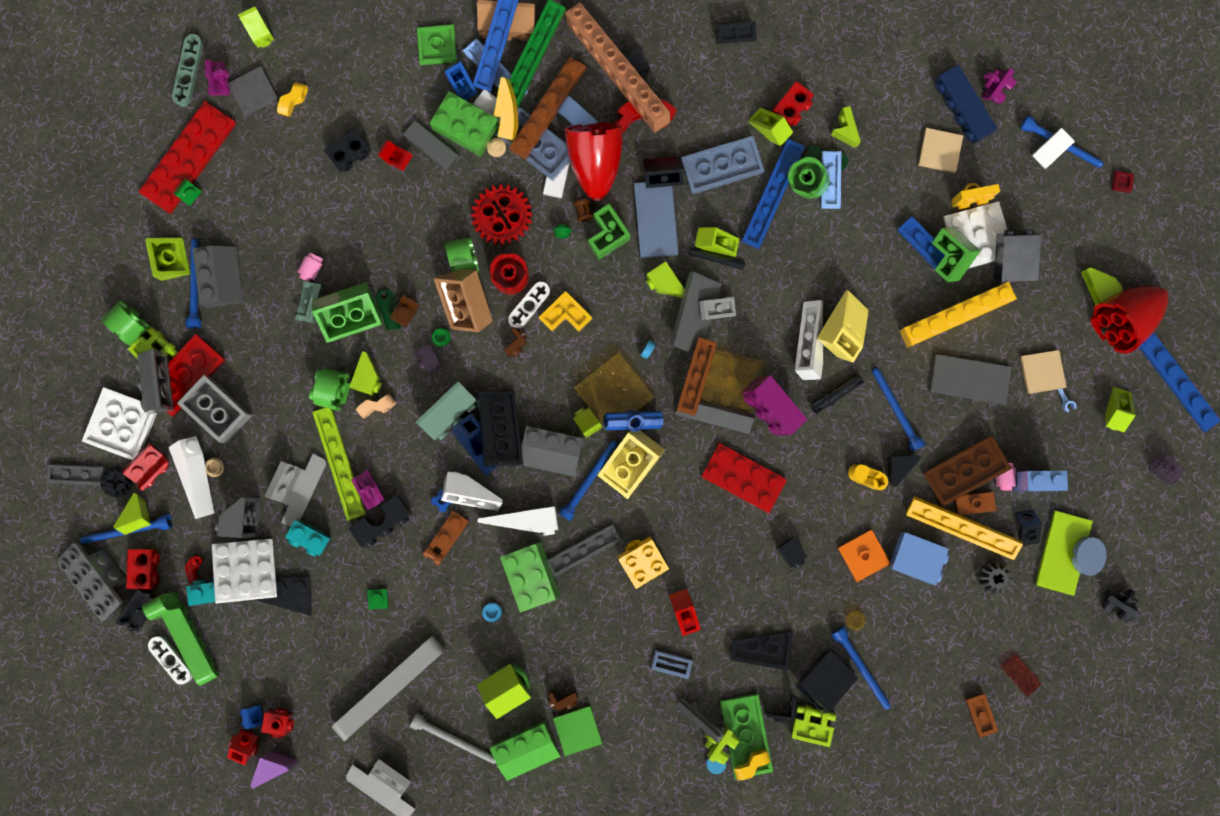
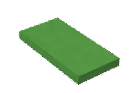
(746, 721)

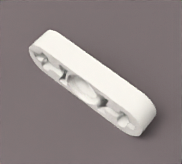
(541, 297)
(162, 659)

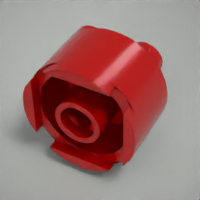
(510, 263)

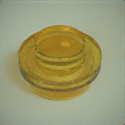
(855, 620)

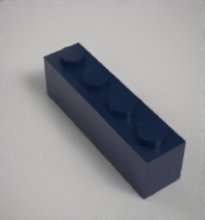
(965, 104)

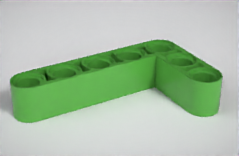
(183, 632)

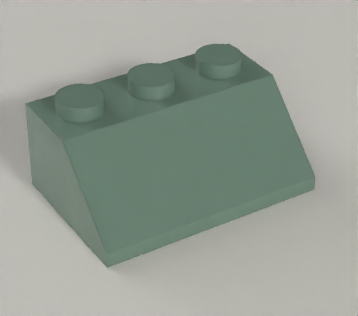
(447, 412)

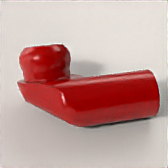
(192, 567)

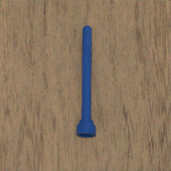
(1031, 125)
(193, 318)
(914, 441)
(568, 510)
(160, 523)
(842, 637)

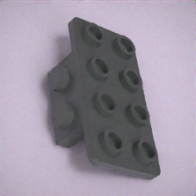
(93, 578)

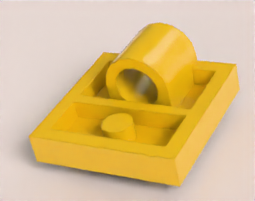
(976, 194)
(642, 561)

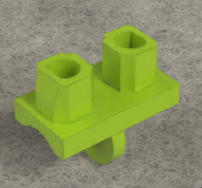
(716, 752)

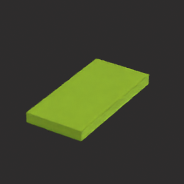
(1056, 564)

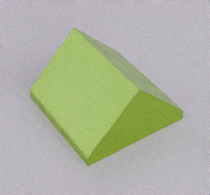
(167, 257)
(503, 691)

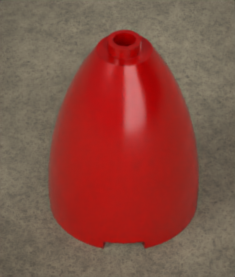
(595, 155)
(1135, 316)

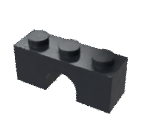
(395, 513)

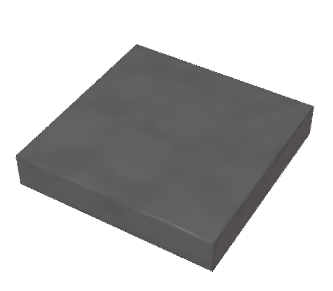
(253, 91)

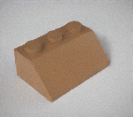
(522, 24)
(463, 300)

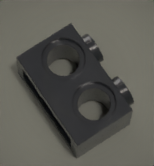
(344, 146)

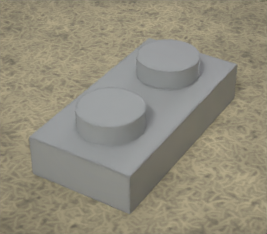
(717, 308)

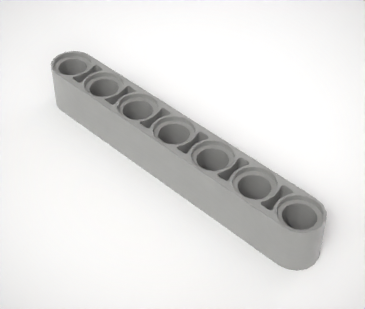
(388, 688)

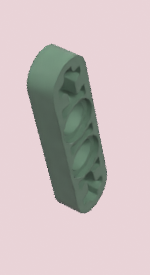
(187, 70)

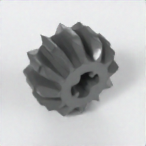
(1002, 573)

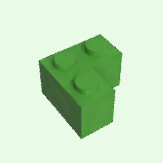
(612, 233)
(958, 254)

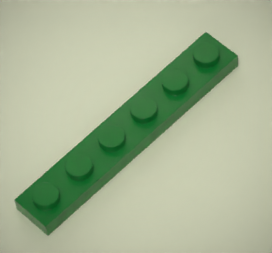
(536, 48)

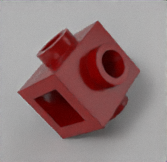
(277, 722)
(243, 746)

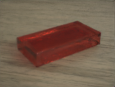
(1021, 675)

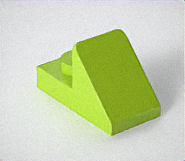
(848, 133)

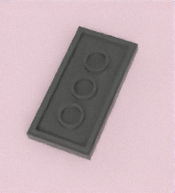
(689, 323)
(970, 379)

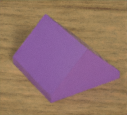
(271, 766)

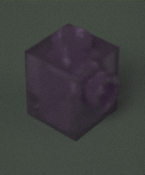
(1166, 469)

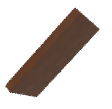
(967, 470)

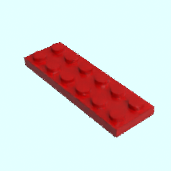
(187, 156)

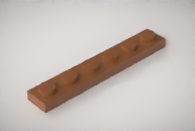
(547, 108)

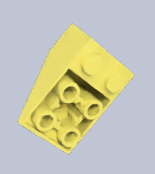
(845, 328)

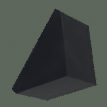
(900, 467)

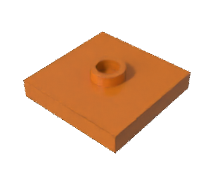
(864, 555)

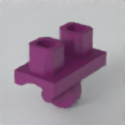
(217, 78)
(995, 83)
(368, 490)

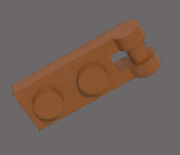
(446, 537)

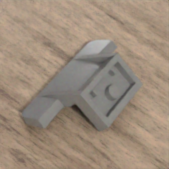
(295, 486)
(383, 786)

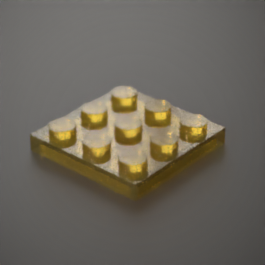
(728, 377)
(613, 389)

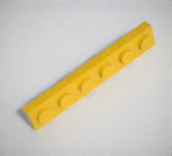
(964, 528)

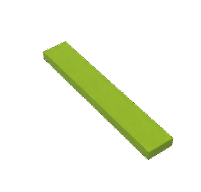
(339, 463)

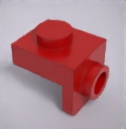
(394, 155)

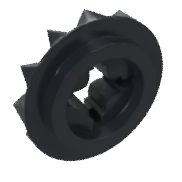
(108, 488)

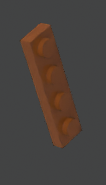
(696, 376)

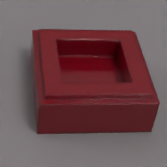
(1122, 181)

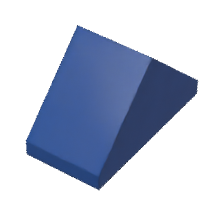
(460, 81)

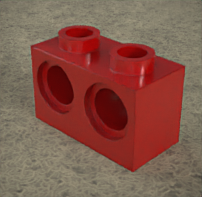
(790, 104)
(136, 568)

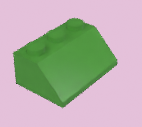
(524, 750)

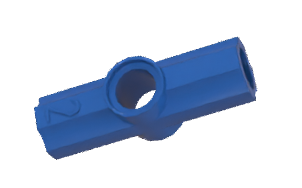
(622, 420)

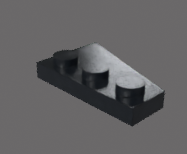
(292, 595)
(764, 651)

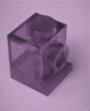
(428, 360)

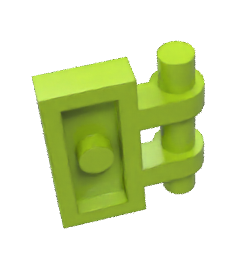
(143, 345)
(810, 731)

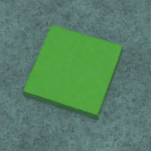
(436, 44)
(577, 730)

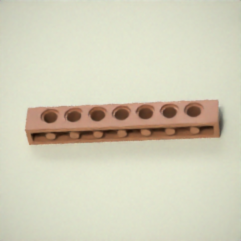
(617, 67)

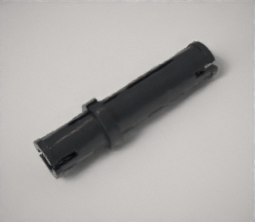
(831, 397)

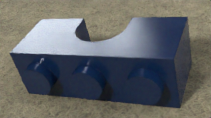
(468, 434)

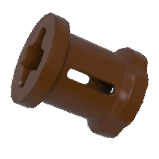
(583, 210)

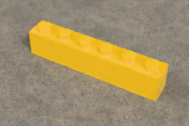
(958, 314)

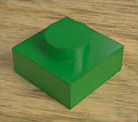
(187, 192)
(378, 599)

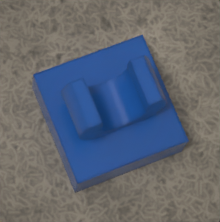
(252, 716)

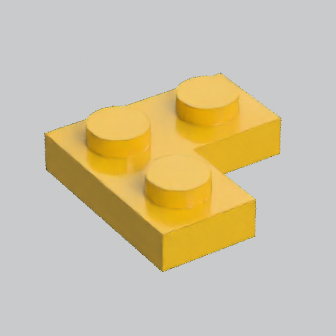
(565, 308)

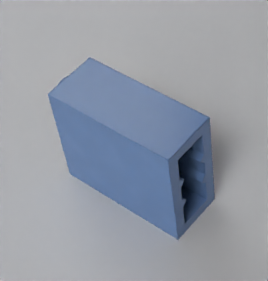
(1041, 481)
(919, 558)

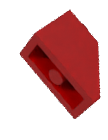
(684, 612)

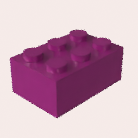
(773, 406)

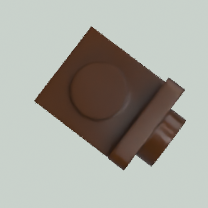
(405, 311)

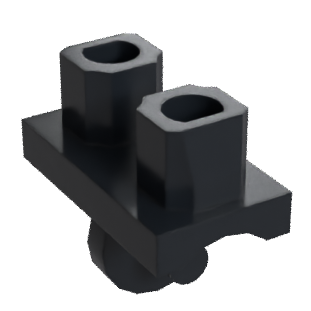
(1127, 610)

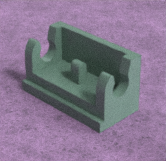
(310, 292)

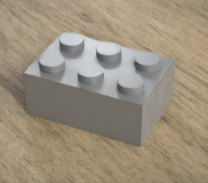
(214, 409)

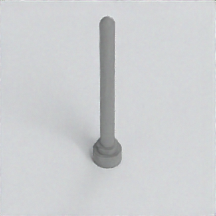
(420, 723)

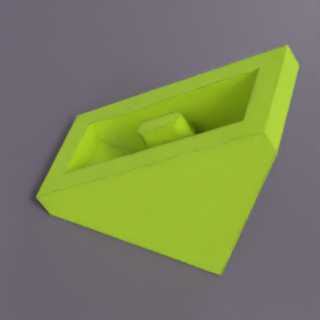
(133, 516)

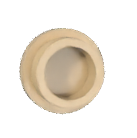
(496, 147)
(214, 467)

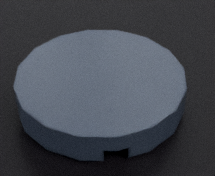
(1089, 556)

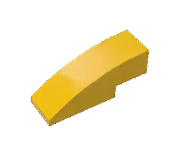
(507, 109)

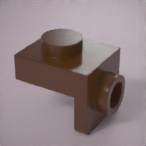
(516, 347)
(567, 701)

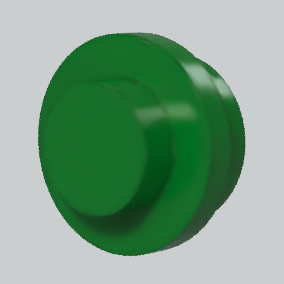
(562, 231)
(441, 337)

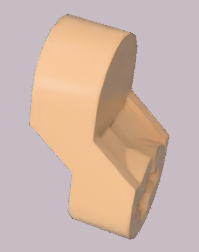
(382, 405)

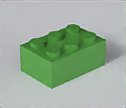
(464, 124)
(346, 312)
(530, 577)

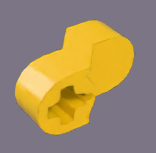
(293, 98)
(860, 474)
(755, 760)

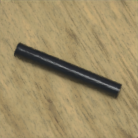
(716, 258)

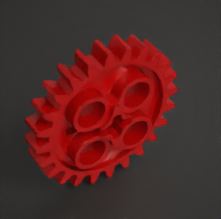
(487, 223)

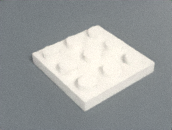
(981, 228)
(119, 424)
(244, 571)

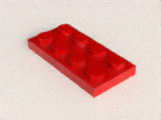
(188, 367)
(744, 478)

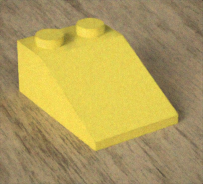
(631, 462)

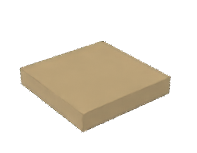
(940, 150)
(1043, 372)

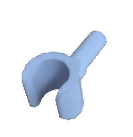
(1065, 401)

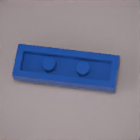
(921, 241)

